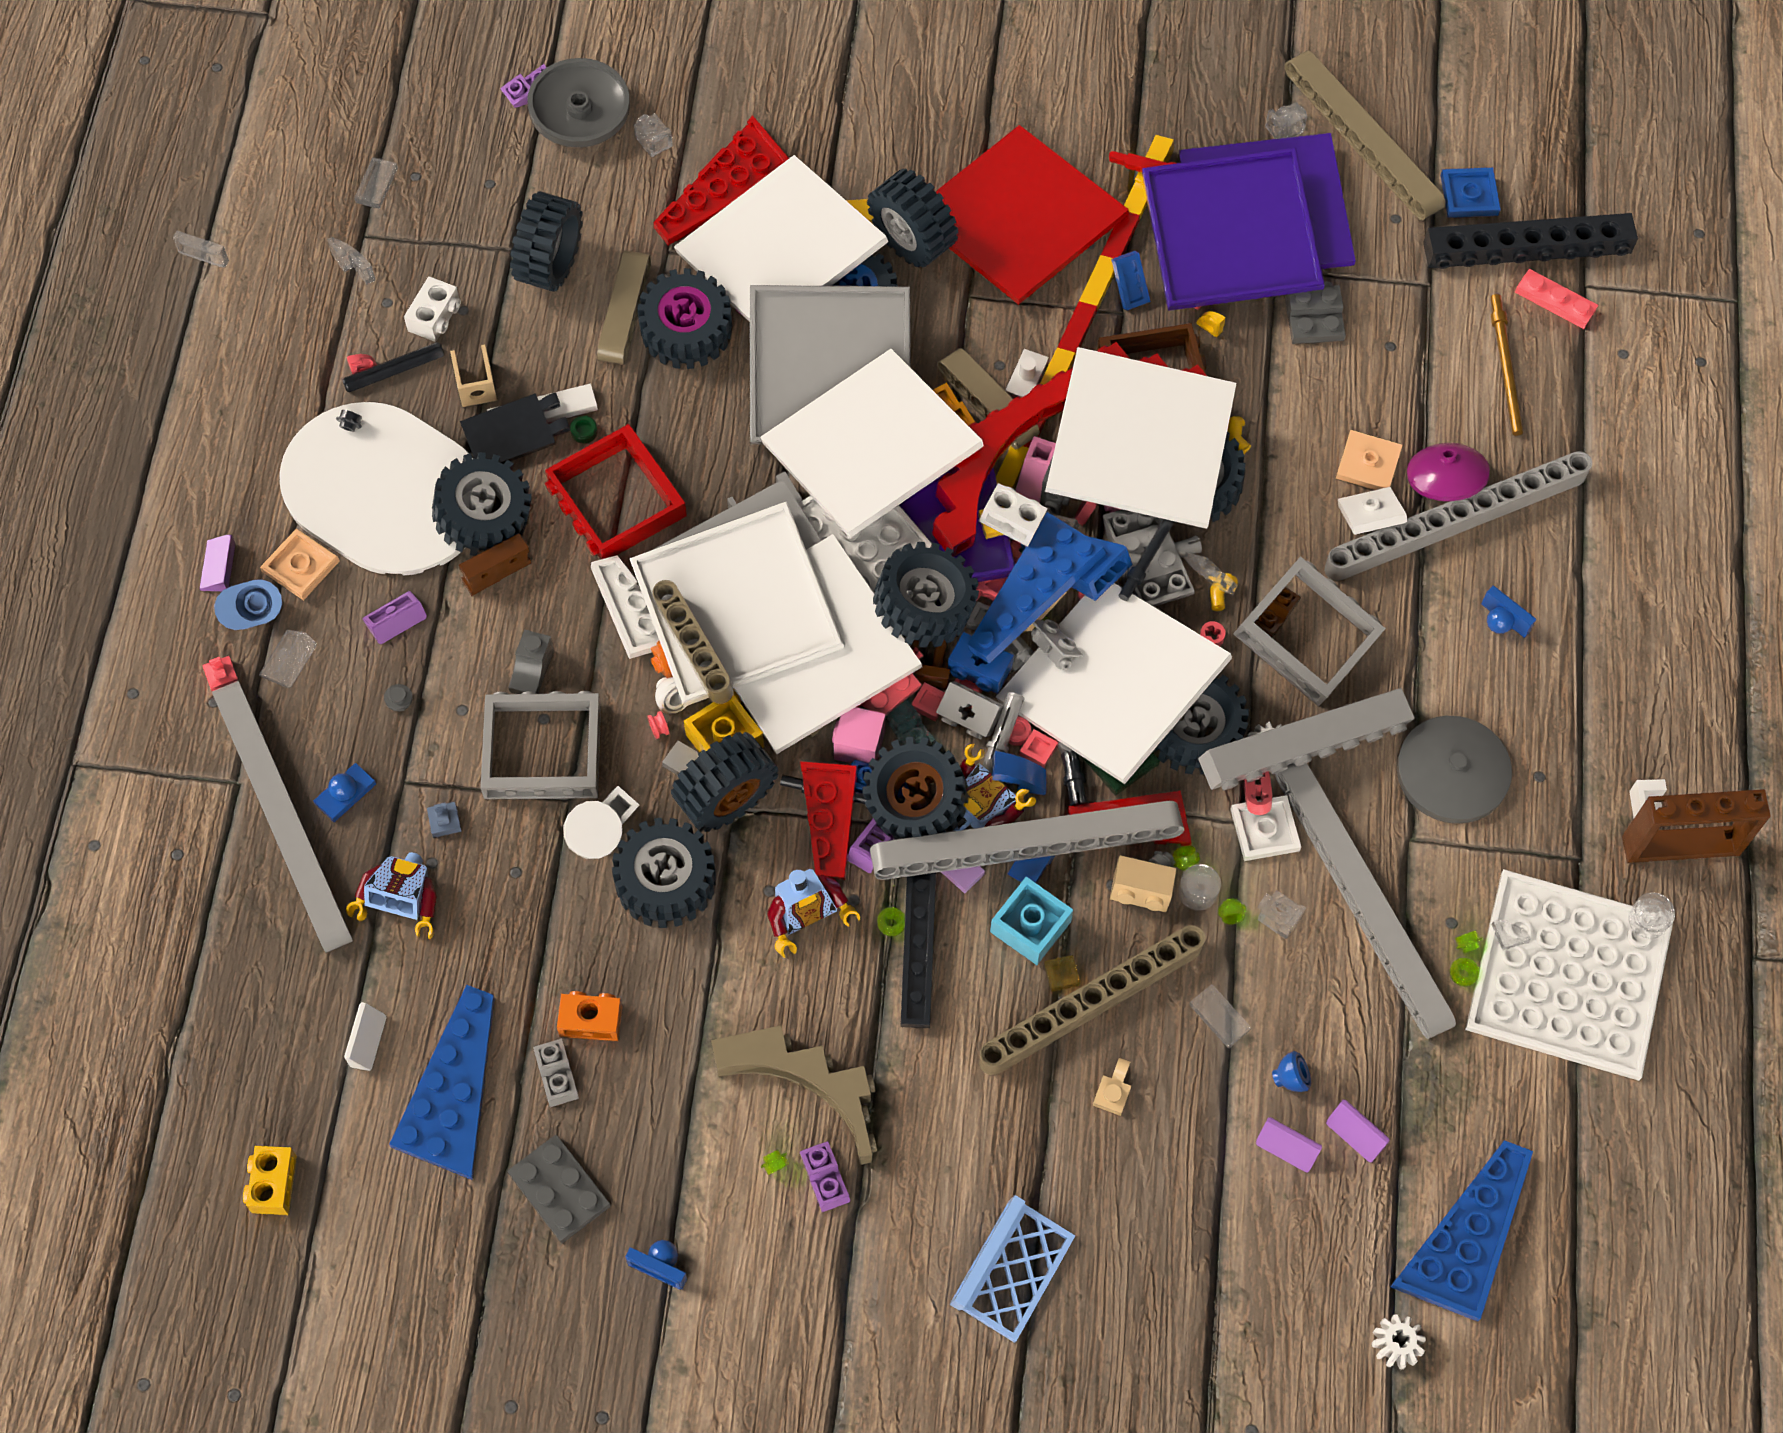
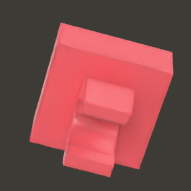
(220, 672)

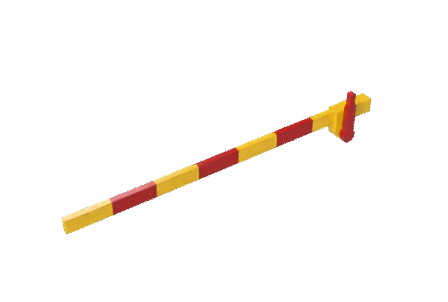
(1097, 286)

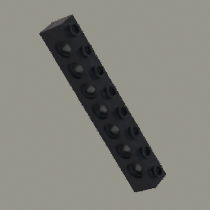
(1530, 240)

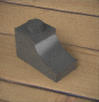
(531, 662)

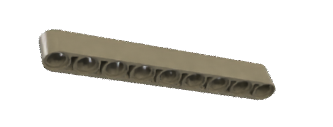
(1365, 135)
(1086, 1011)

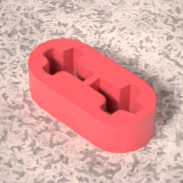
(1264, 790)

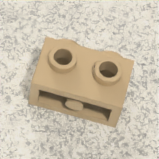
(1143, 884)

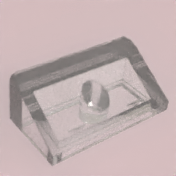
(288, 658)

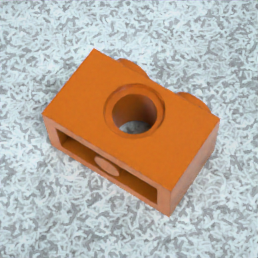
(602, 1027)

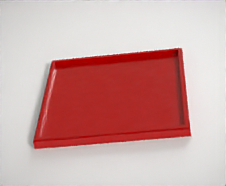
(1025, 213)

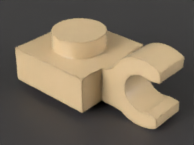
(1112, 1091)

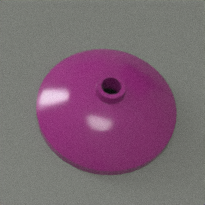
(1448, 472)

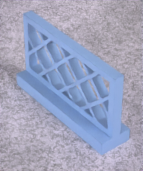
(988, 1257)

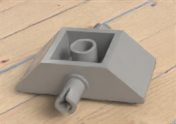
(1166, 575)

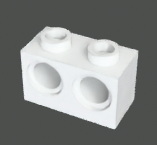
(428, 307)
(1010, 519)

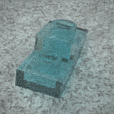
(907, 723)

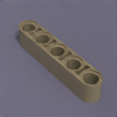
(623, 307)
(979, 388)
(697, 652)

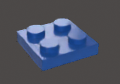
(1470, 192)

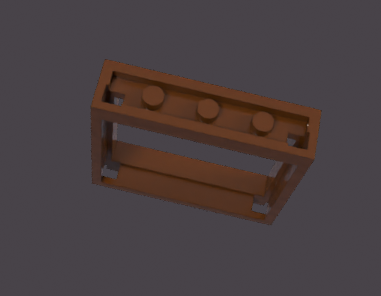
(1159, 339)
(1647, 843)

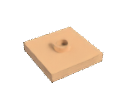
(1368, 461)
(300, 564)

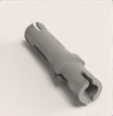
(1004, 728)

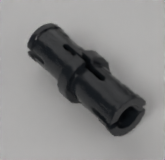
(1074, 778)

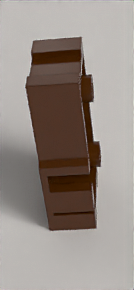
(494, 564)

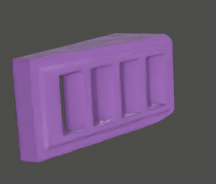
(860, 852)

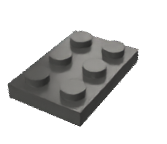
(558, 1189)

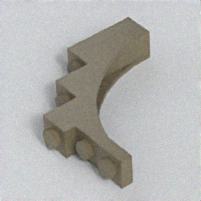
(767, 1054)

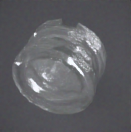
(1199, 887)
(1651, 915)

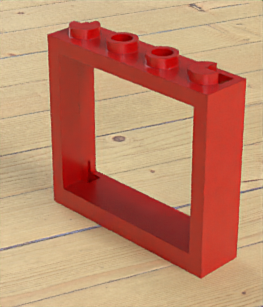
(592, 455)

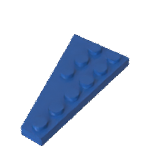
(1039, 578)
(447, 1103)
(1464, 1250)

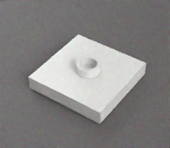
(1372, 510)

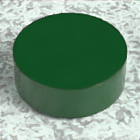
(583, 429)

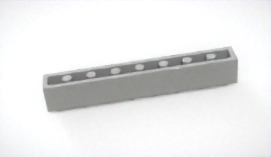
(1306, 738)

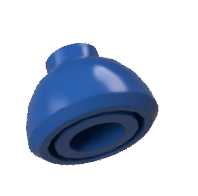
(1293, 1073)

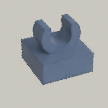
(444, 819)

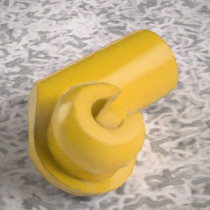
(1235, 430)
(1217, 595)

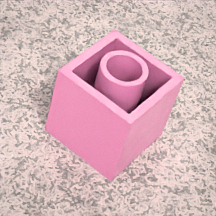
(858, 735)

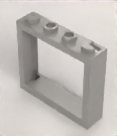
(1285, 662)
(541, 786)

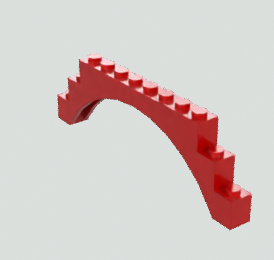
(962, 487)

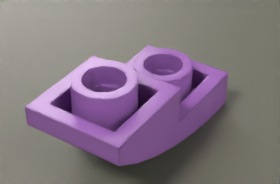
(518, 88)
(824, 1176)

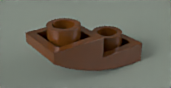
(1278, 612)

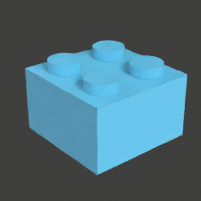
(1031, 920)

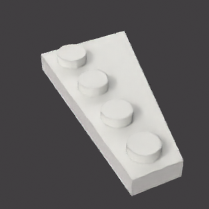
(625, 606)

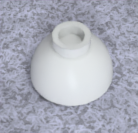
(668, 697)

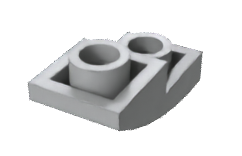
(555, 1072)

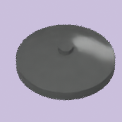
(578, 102)
(1454, 769)

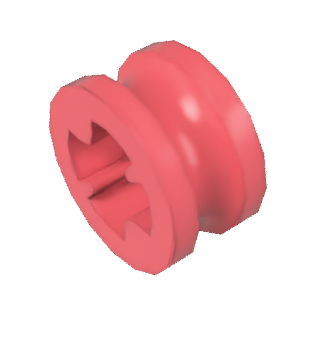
(1217, 629)
(658, 725)

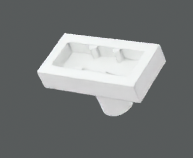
(1027, 373)

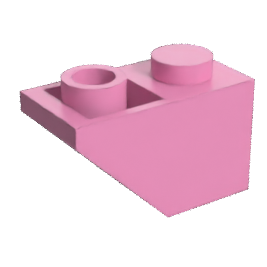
(1035, 468)

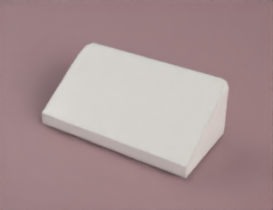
(365, 1037)

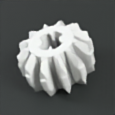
(1392, 1349)

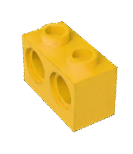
(278, 1180)

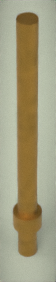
(1499, 321)

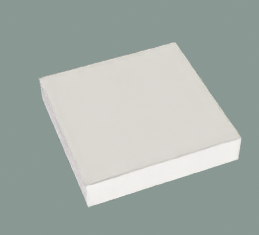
(1267, 833)

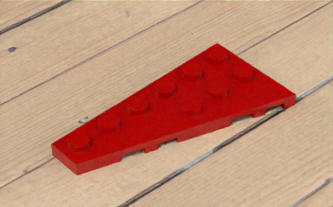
(723, 180)

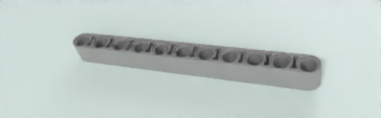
(1450, 524)
(282, 817)
(1026, 840)
(1366, 900)

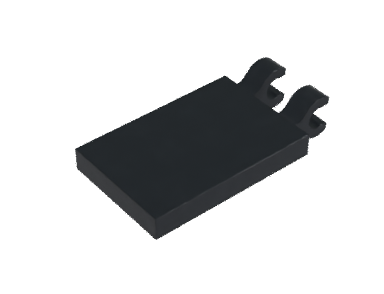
(514, 428)

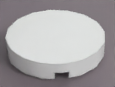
(592, 830)

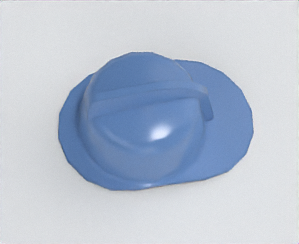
(248, 604)

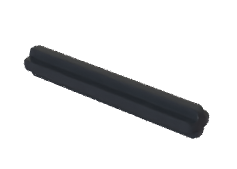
(393, 367)

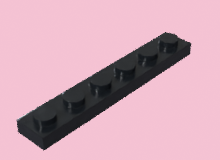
(918, 951)

